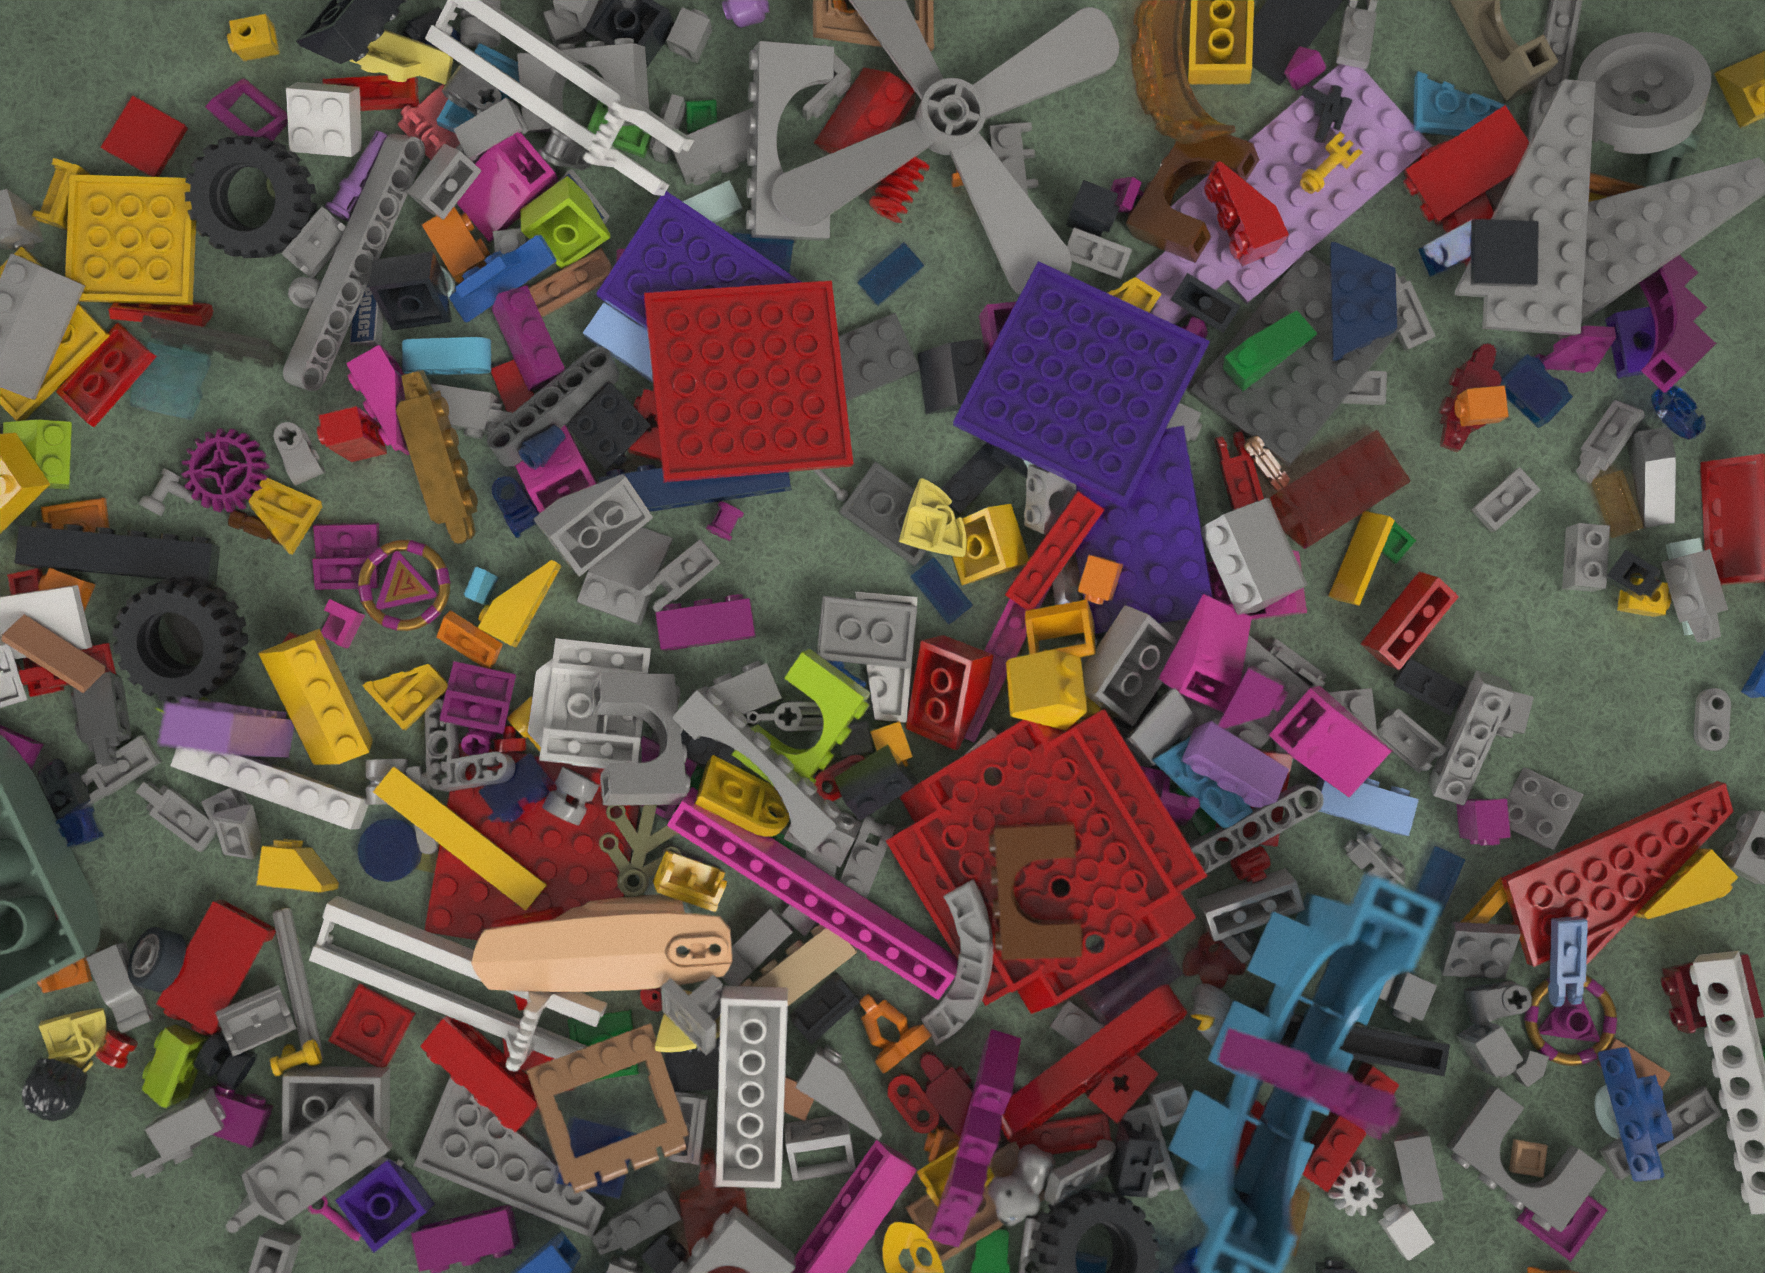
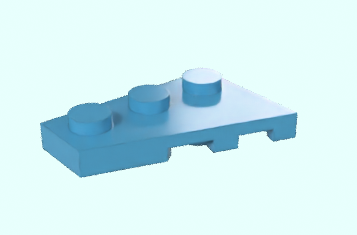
(1219, 804)

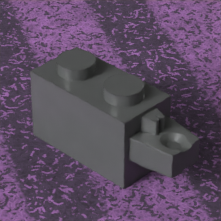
(102, 717)
(639, 1220)

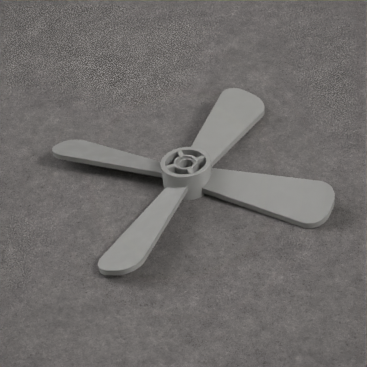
(1015, 227)

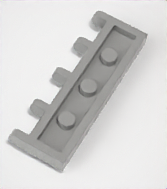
(1007, 145)

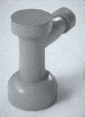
(167, 484)

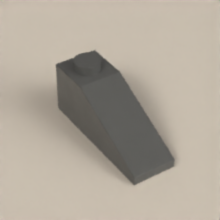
(1654, 475)

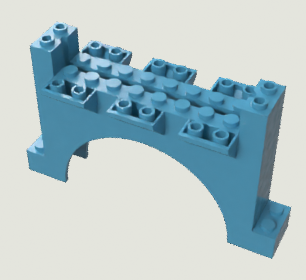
(1366, 948)

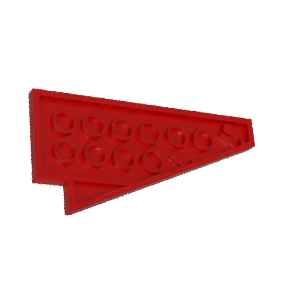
(1611, 872)

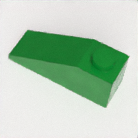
(1267, 349)

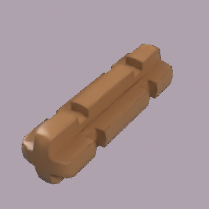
(1266, 462)

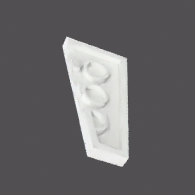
(888, 684)

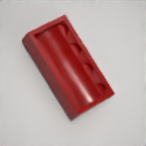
(1735, 517)

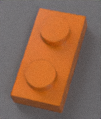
(469, 640)

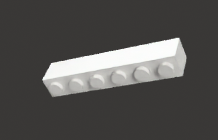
(275, 785)

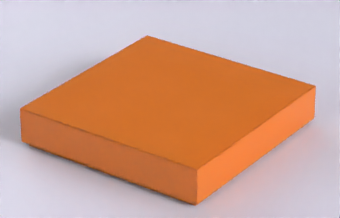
(82, 513)

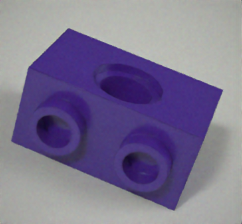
(1627, 357)

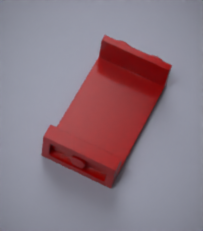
(1467, 165)
(215, 966)

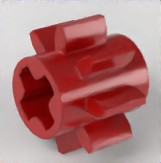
(1251, 864)

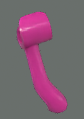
(337, 1219)

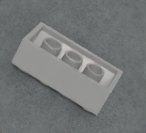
(33, 320)

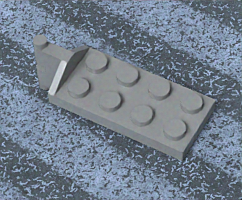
(310, 1164)

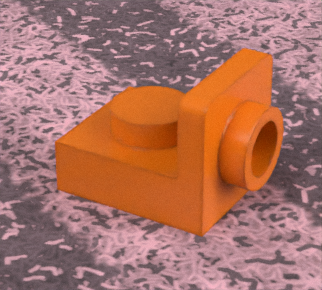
(69, 976)
(940, 1142)

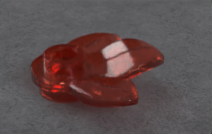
(1212, 966)

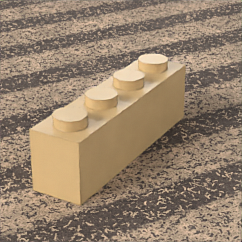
(805, 963)

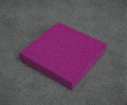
(1574, 1234)

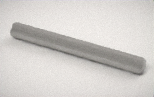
(296, 977)

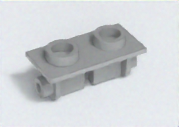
(1299, 666)
(1368, 850)

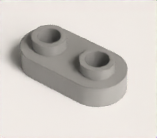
(1712, 719)

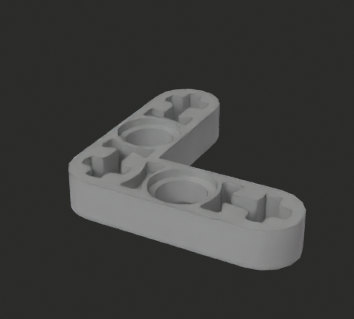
(457, 766)

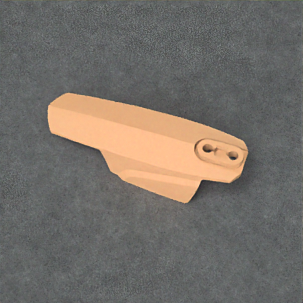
(605, 948)

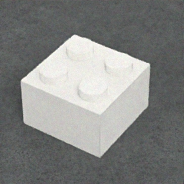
(324, 119)

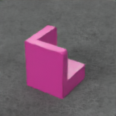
(341, 623)

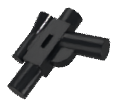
(1329, 109)

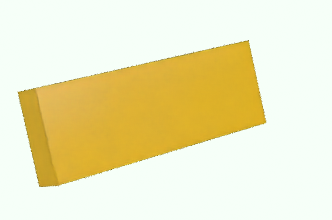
(1361, 558)

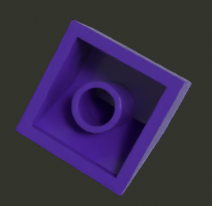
(384, 1204)

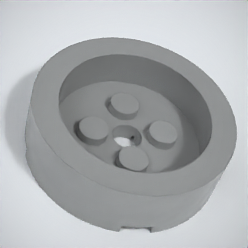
(1657, 69)

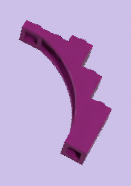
(1674, 308)
(1320, 1084)
(978, 1139)

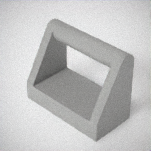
(816, 1135)

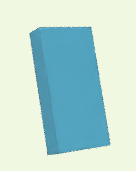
(481, 586)

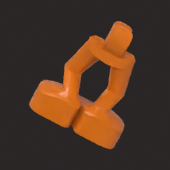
(909, 1038)

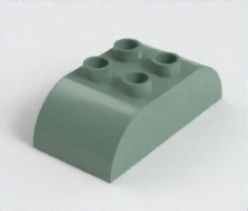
(34, 878)

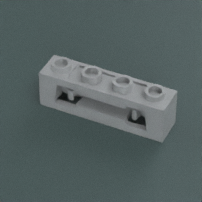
(1470, 737)

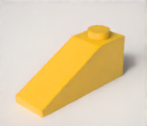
(514, 609)
(1695, 882)

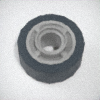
(156, 959)

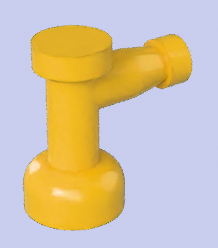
(289, 1058)

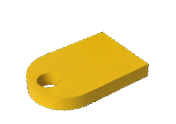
(741, 798)

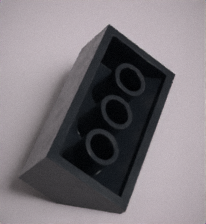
(348, 27)

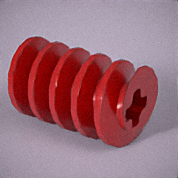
(895, 188)

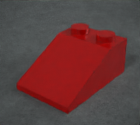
(947, 689)

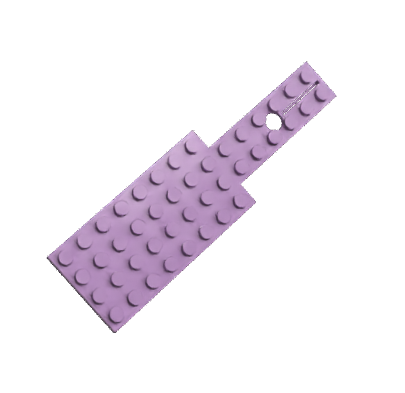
(1284, 154)

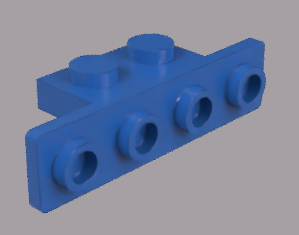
(500, 275)
(1638, 1113)

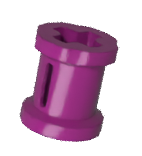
(724, 521)
(477, 741)

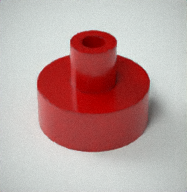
(509, 742)
(649, 1001)

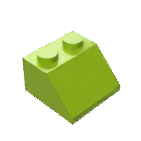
(565, 221)
(48, 445)
(172, 1070)

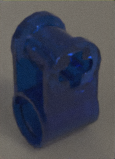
(519, 509)
(79, 827)

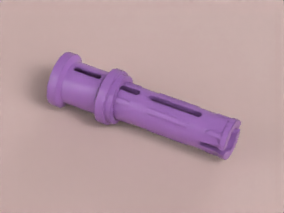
(352, 187)

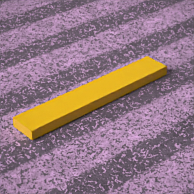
(459, 838)

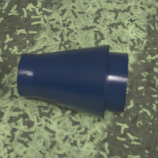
(541, 447)

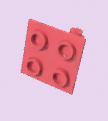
(422, 123)

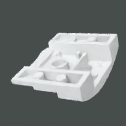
(564, 711)

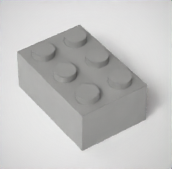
(1128, 665)
(318, 1089)

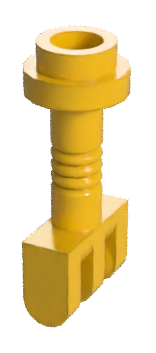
(1312, 180)

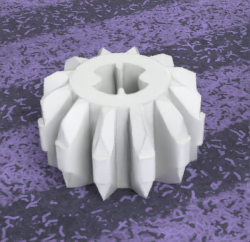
(1359, 1198)

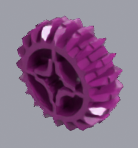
(220, 446)

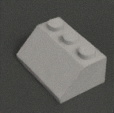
(1253, 557)

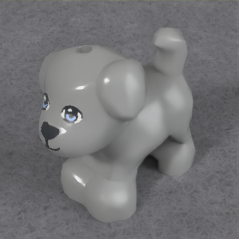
(1018, 1193)

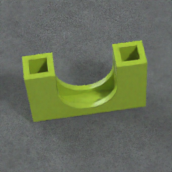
(839, 702)

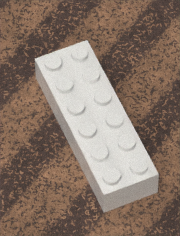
(751, 1086)

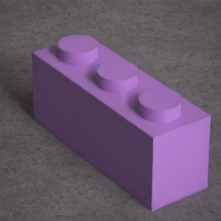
(1235, 765)

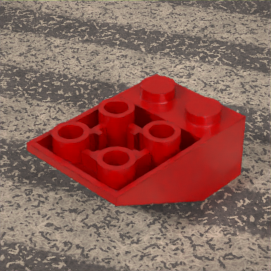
(1246, 215)

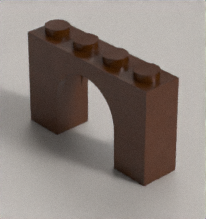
(1170, 230)
(1020, 933)

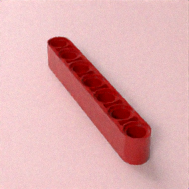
(1091, 1062)

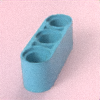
(447, 355)

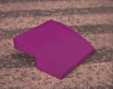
(341, 554)
(477, 697)

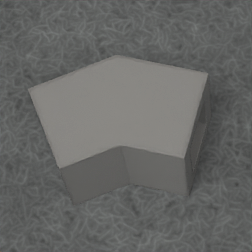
(1531, 1067)

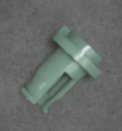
(1665, 164)

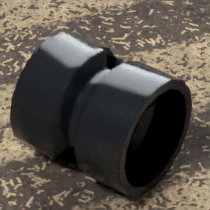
(233, 1068)

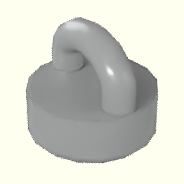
(303, 291)

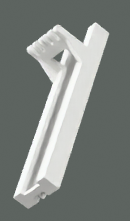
(598, 144)
(520, 1035)

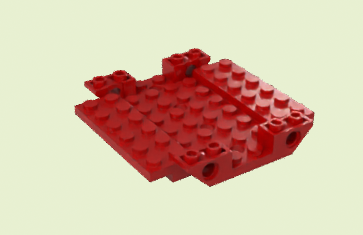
(1125, 864)

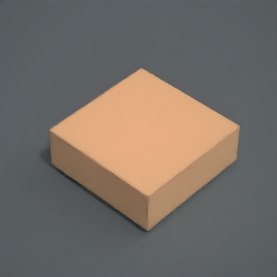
(1528, 1158)

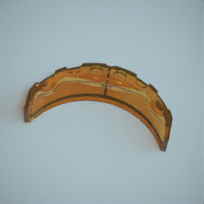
(1163, 78)

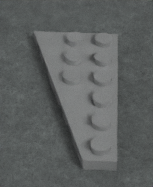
(481, 1154)

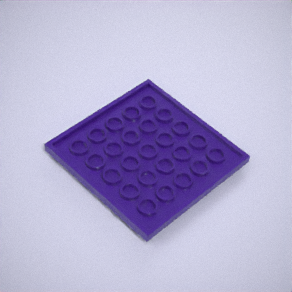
(1081, 384)

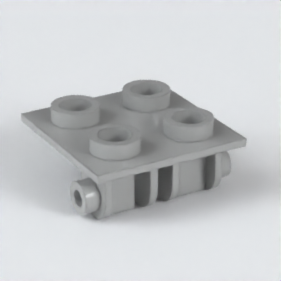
(1541, 808)

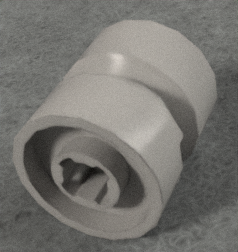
(476, 31)
(376, 771)
(575, 785)

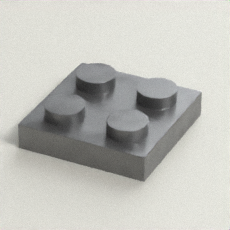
(1479, 950)

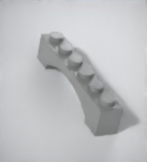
(809, 813)

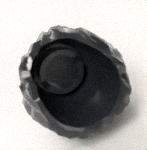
(53, 1089)

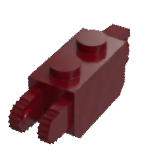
(1473, 374)
(947, 1090)

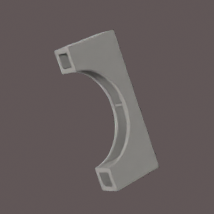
(778, 75)

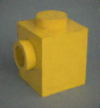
(253, 37)
(1648, 606)

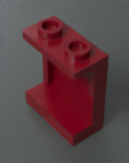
(1684, 995)

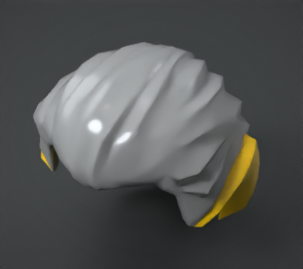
(1211, 1008)

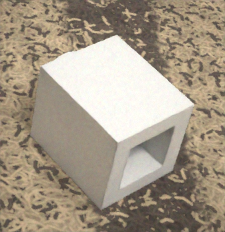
(1405, 1230)

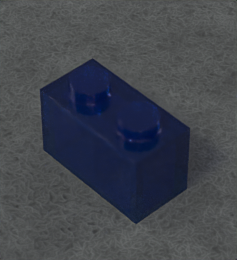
(1534, 390)

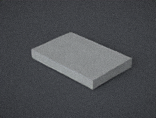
(866, 632)

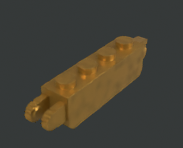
(436, 457)

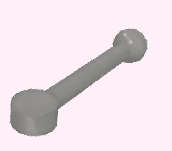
(841, 494)

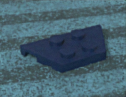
(1360, 299)

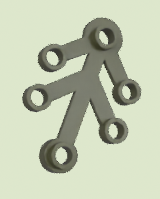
(641, 844)

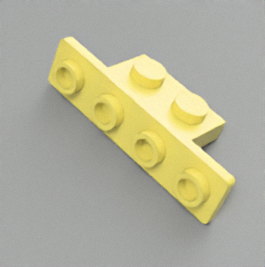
(406, 58)

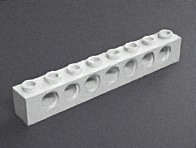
(1728, 970)

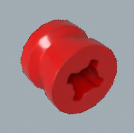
(116, 1049)

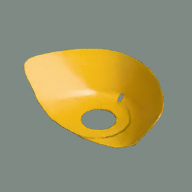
(911, 1237)

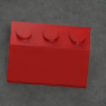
(869, 108)

